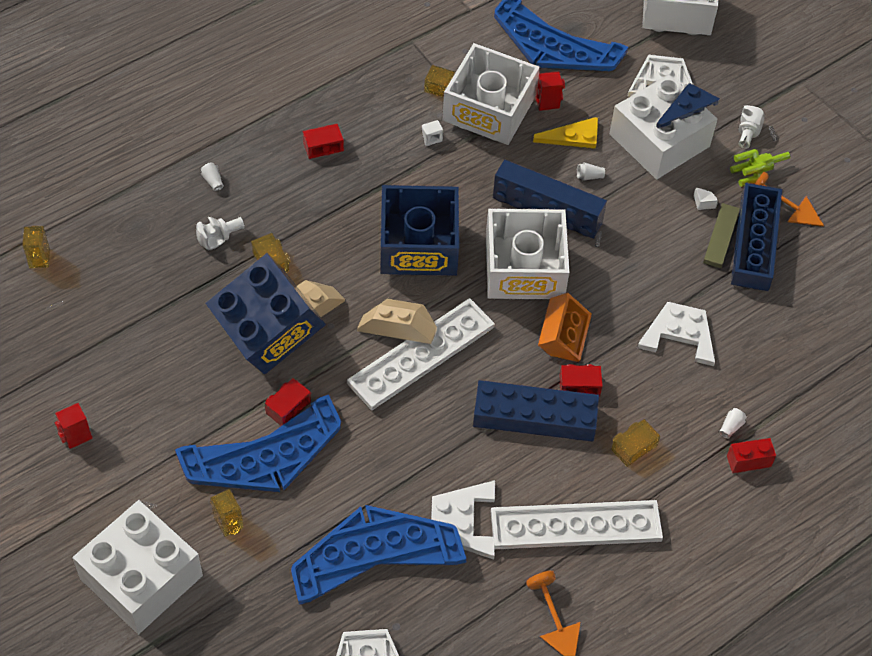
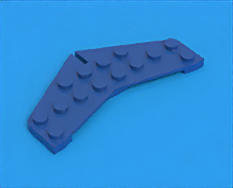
(554, 46)
(257, 462)
(384, 540)

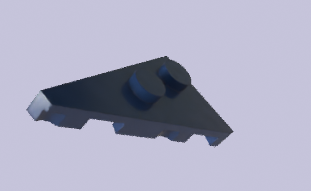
(689, 101)

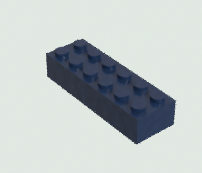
(532, 190)
(756, 237)
(536, 410)

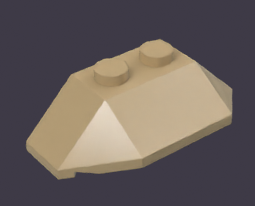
(321, 296)
(399, 321)

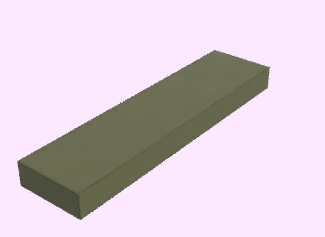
(721, 235)

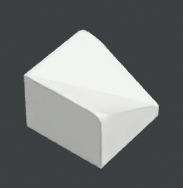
(432, 133)
(704, 199)

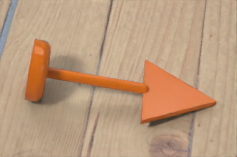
(804, 212)
(563, 639)

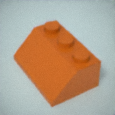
(565, 328)

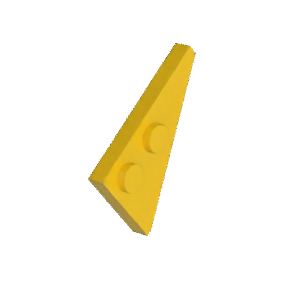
(576, 134)

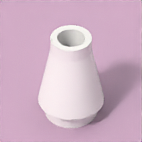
(587, 172)
(211, 174)
(733, 422)

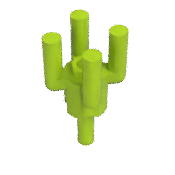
(757, 164)

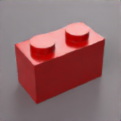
(549, 91)
(323, 141)
(581, 379)
(287, 402)
(72, 426)
(751, 455)

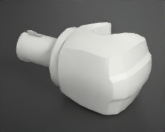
(751, 124)
(216, 232)

